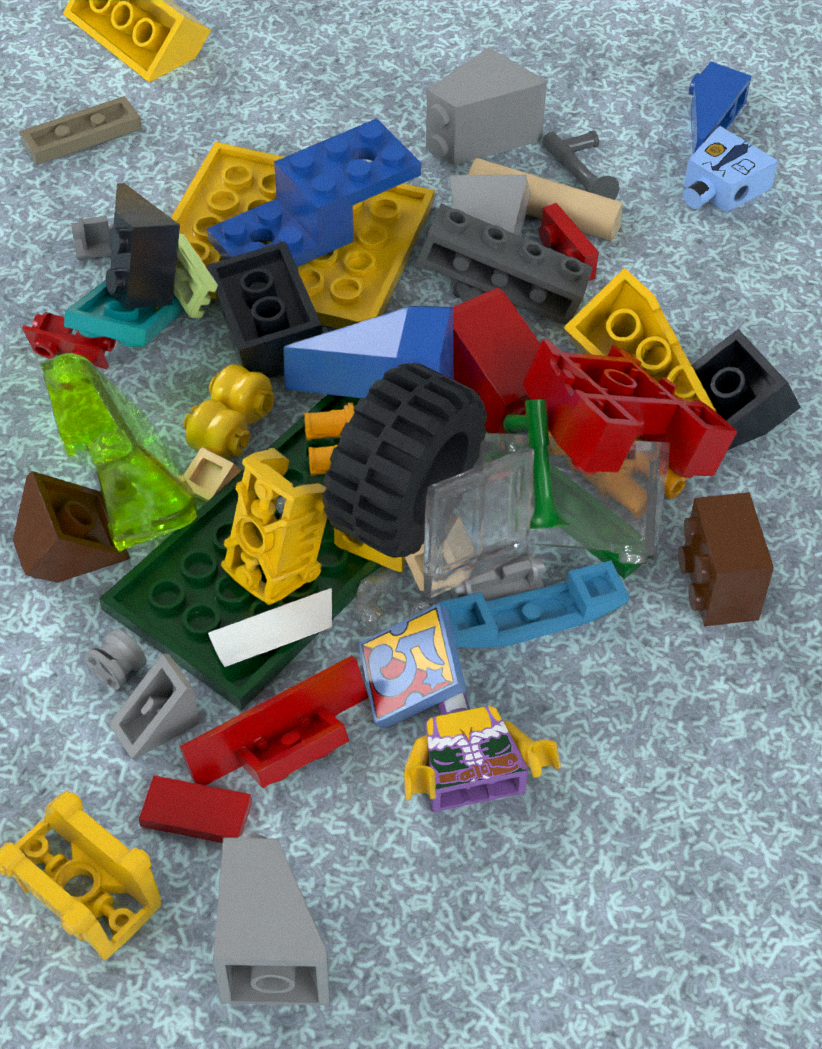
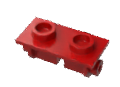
(51, 338)

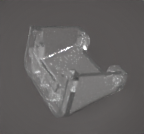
(603, 509)

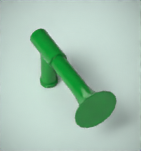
(536, 425)

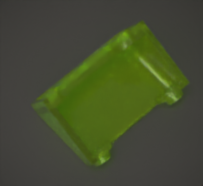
(134, 468)

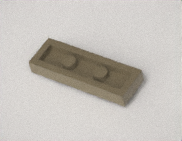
(80, 130)

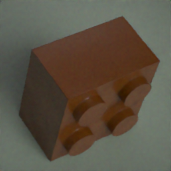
(725, 559)

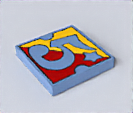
(411, 666)

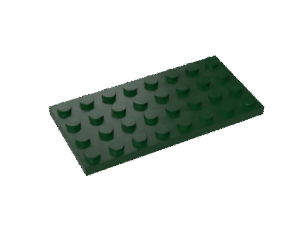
(185, 592)

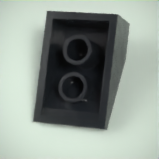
(141, 252)
(264, 306)
(745, 388)

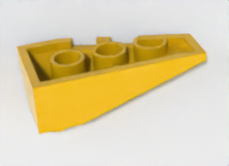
(632, 319)

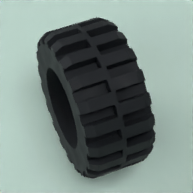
(400, 441)

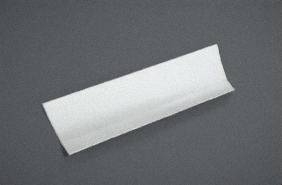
(273, 628)

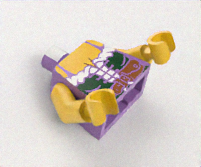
(473, 757)

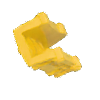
(282, 547)
(94, 855)

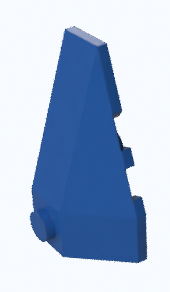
(358, 355)

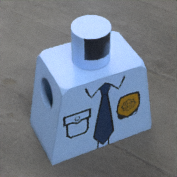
(727, 172)

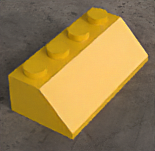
(142, 33)

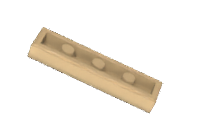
(589, 211)

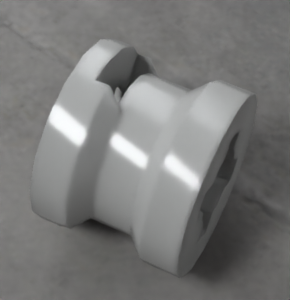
(115, 659)

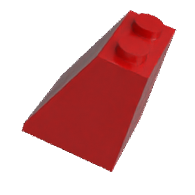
(493, 354)

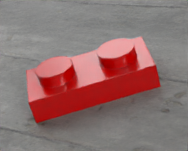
(563, 236)

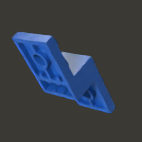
(319, 193)

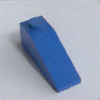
(716, 100)

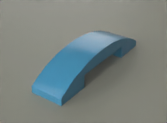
(539, 612)

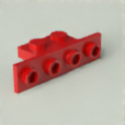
(280, 731)

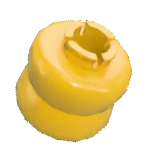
(243, 392)
(216, 429)

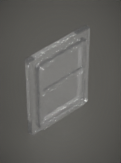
(477, 521)

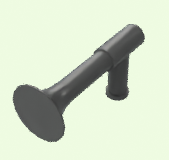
(564, 152)

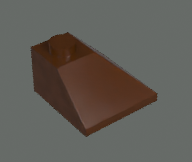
(62, 530)

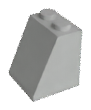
(484, 109)
(264, 931)

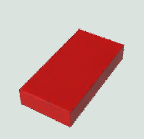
(194, 810)

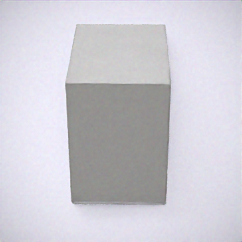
(156, 709)

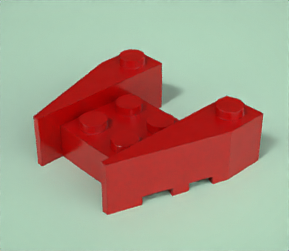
(607, 401)

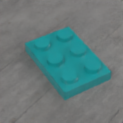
(102, 315)

